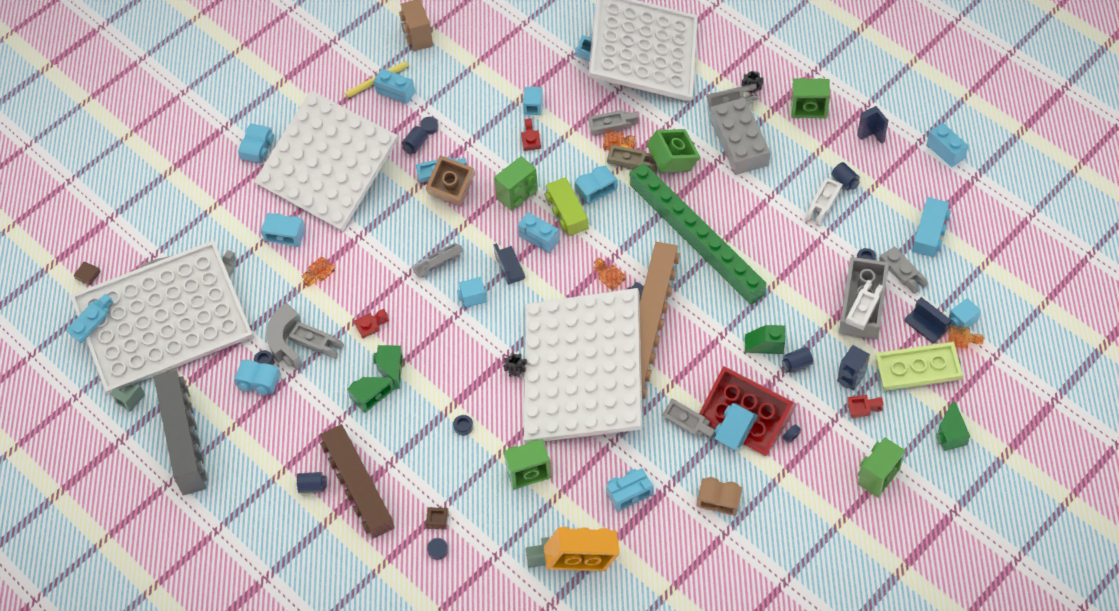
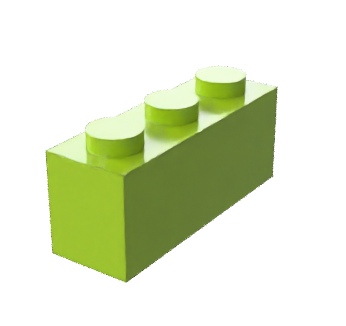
(566, 206)

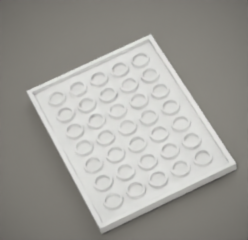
(164, 317)
(583, 366)

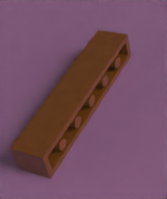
(357, 481)

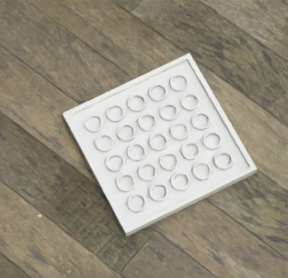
(644, 47)
(326, 160)

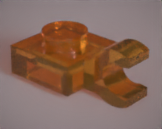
(618, 139)
(318, 270)
(610, 276)
(961, 336)

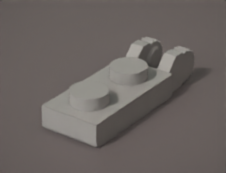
(730, 95)
(903, 269)
(315, 339)

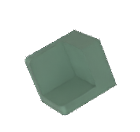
(129, 397)
(536, 554)

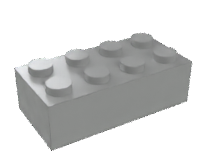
(739, 136)
(858, 273)

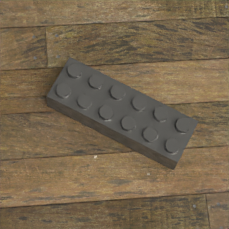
(180, 432)

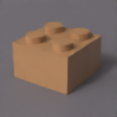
(415, 25)
(450, 180)

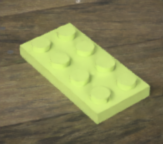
(918, 366)

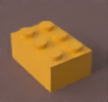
(581, 549)

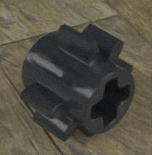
(753, 78)
(515, 365)

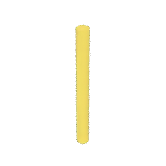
(370, 82)

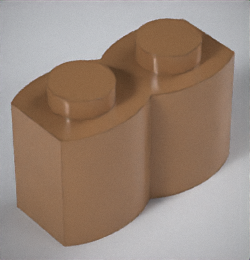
(719, 496)

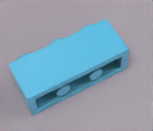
(931, 227)

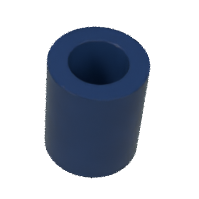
(414, 140)
(846, 176)
(797, 359)
(311, 482)

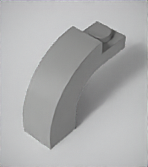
(278, 330)

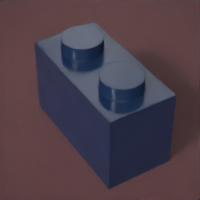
(853, 367)

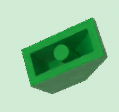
(766, 340)
(389, 362)
(370, 391)
(952, 429)

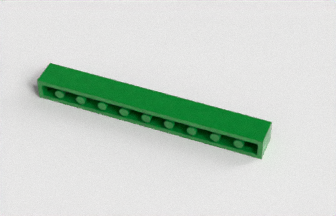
(697, 234)

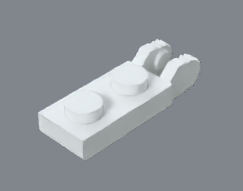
(824, 199)
(864, 306)

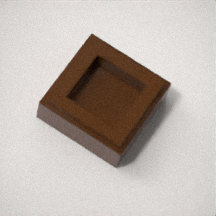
(87, 273)
(437, 518)

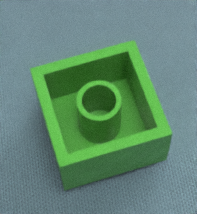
(810, 98)
(673, 150)
(516, 183)
(527, 464)
(880, 466)

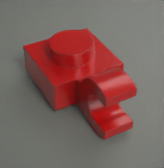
(530, 138)
(369, 324)
(860, 405)

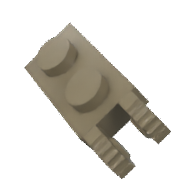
(630, 157)

